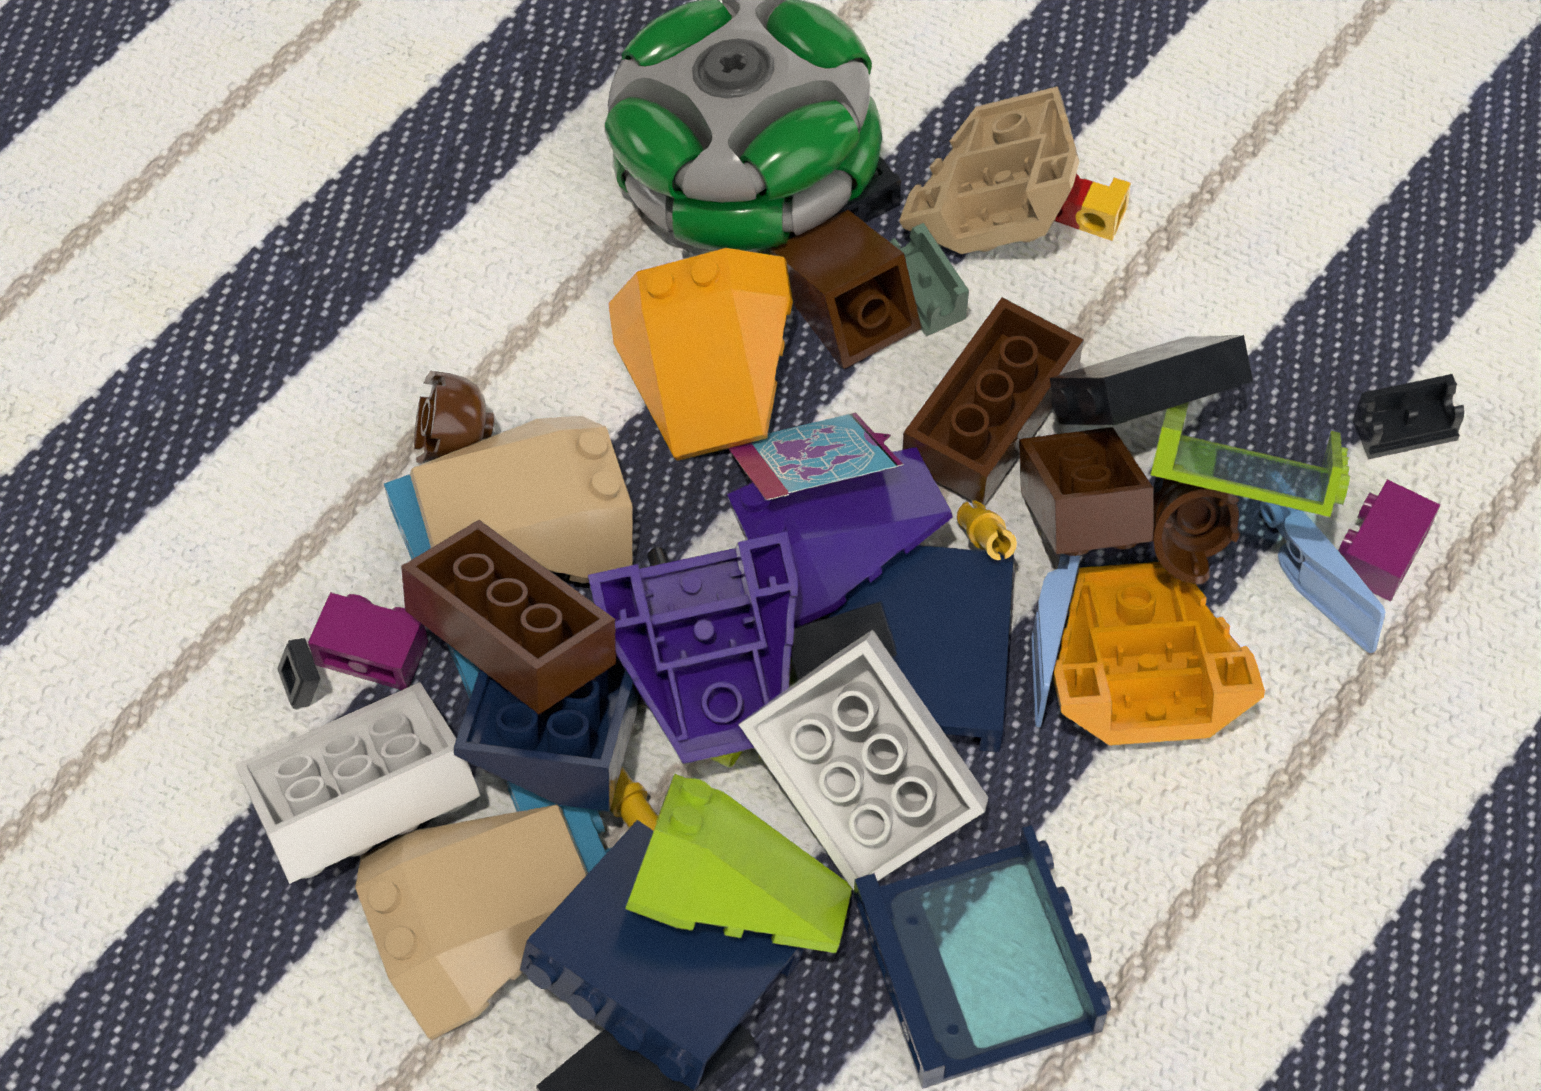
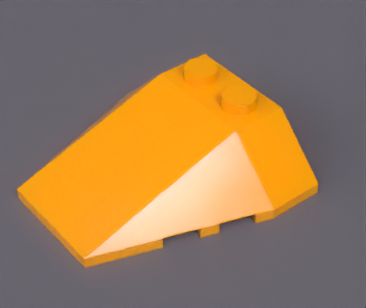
(705, 345)
(1149, 659)

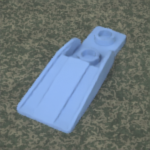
(1325, 576)
(1049, 628)

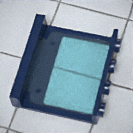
(982, 961)

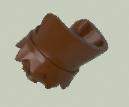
(1192, 526)

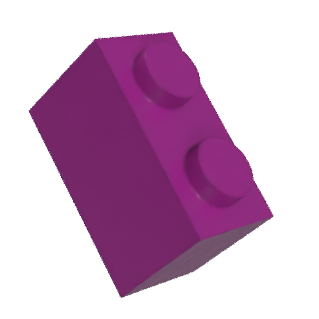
(1389, 537)
(368, 641)

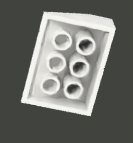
(865, 761)
(357, 782)

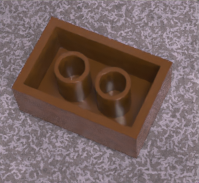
(1086, 491)

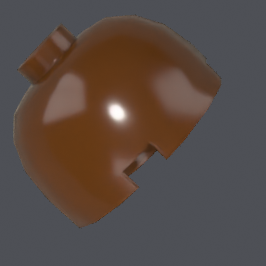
(450, 416)

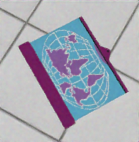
(814, 455)

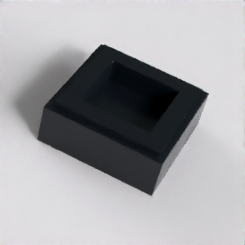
(298, 673)

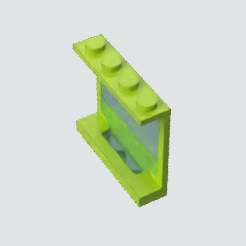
(1250, 472)

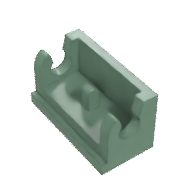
(936, 285)

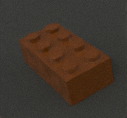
(991, 400)
(509, 615)

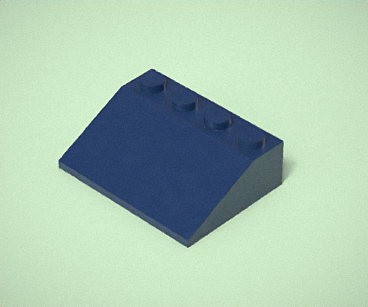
(562, 754)

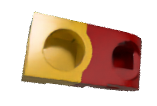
(1095, 207)

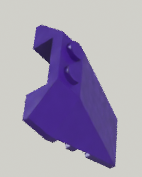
(846, 527)
(706, 639)

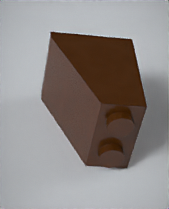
(850, 287)

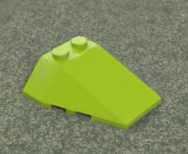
(735, 871)

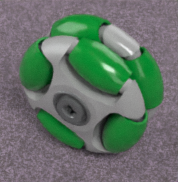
(743, 121)

